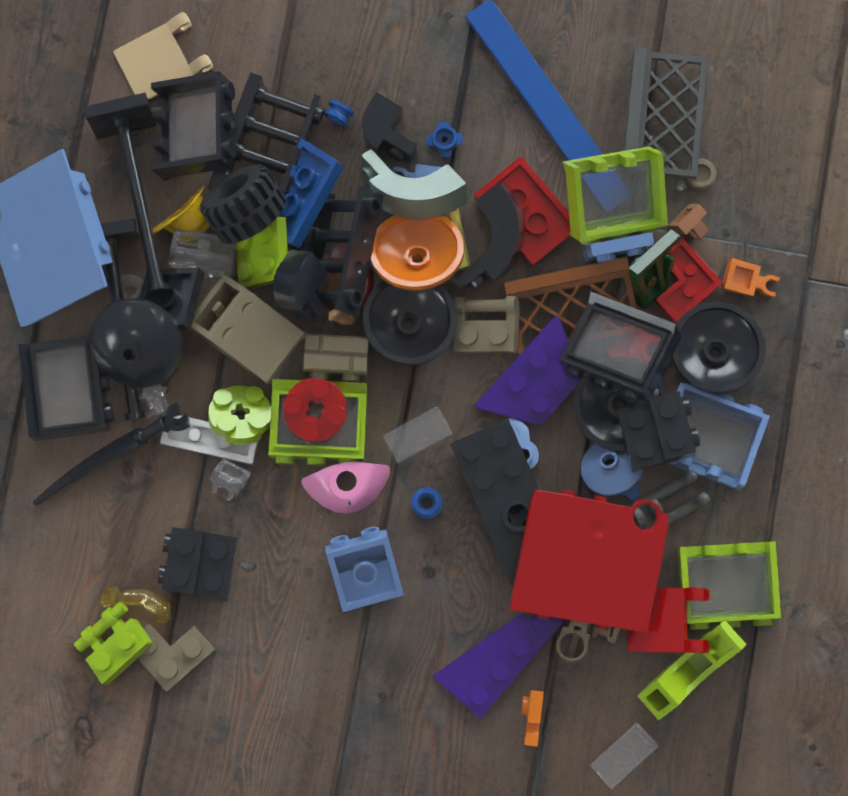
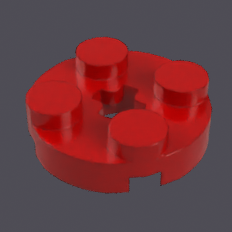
(311, 427)

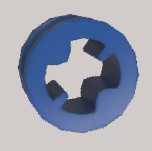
(338, 113)

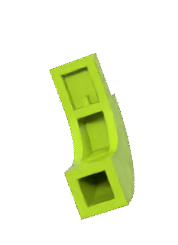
(690, 670)

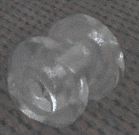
(156, 401)

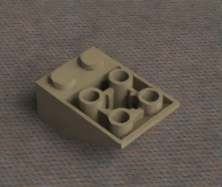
(245, 329)

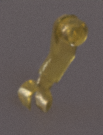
(142, 597)

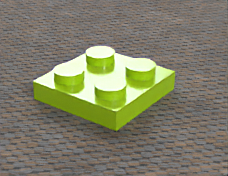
(262, 255)

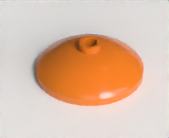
(406, 240)

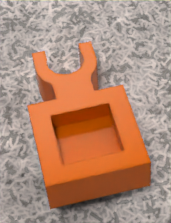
(744, 278)
(532, 709)

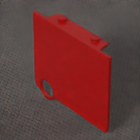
(588, 561)

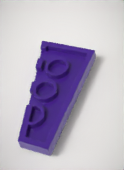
(495, 662)

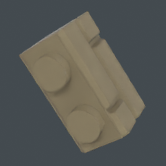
(336, 357)

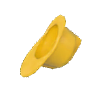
(186, 217)

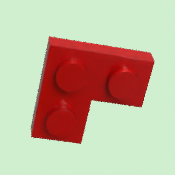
(692, 285)

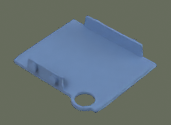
(50, 239)

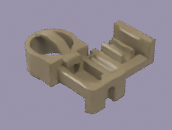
(582, 633)

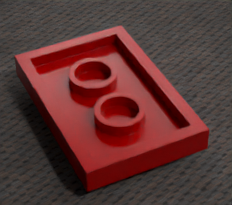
(543, 214)

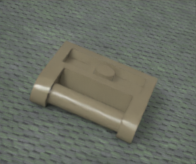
(486, 335)

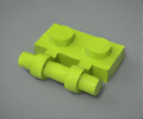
(119, 650)

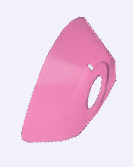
(324, 489)

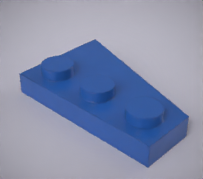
(310, 188)

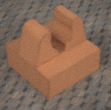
(690, 222)

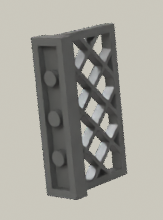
(638, 105)

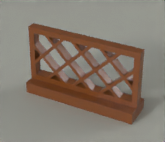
(569, 279)

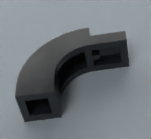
(506, 239)

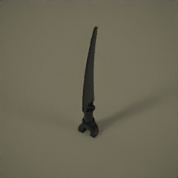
(120, 447)

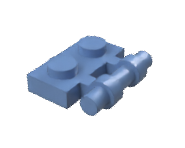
(625, 246)

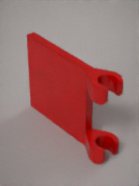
(669, 623)

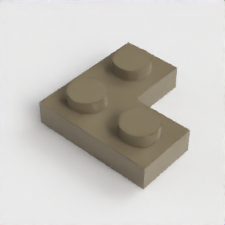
(174, 662)

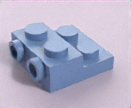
(363, 569)

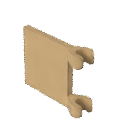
(159, 57)

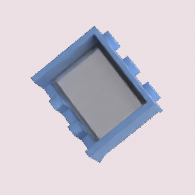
(726, 434)

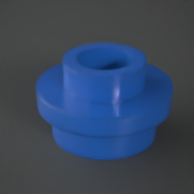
(422, 493)

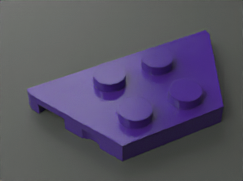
(534, 381)

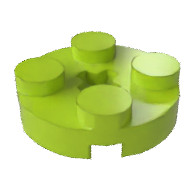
(245, 399)

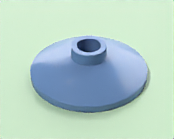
(608, 479)

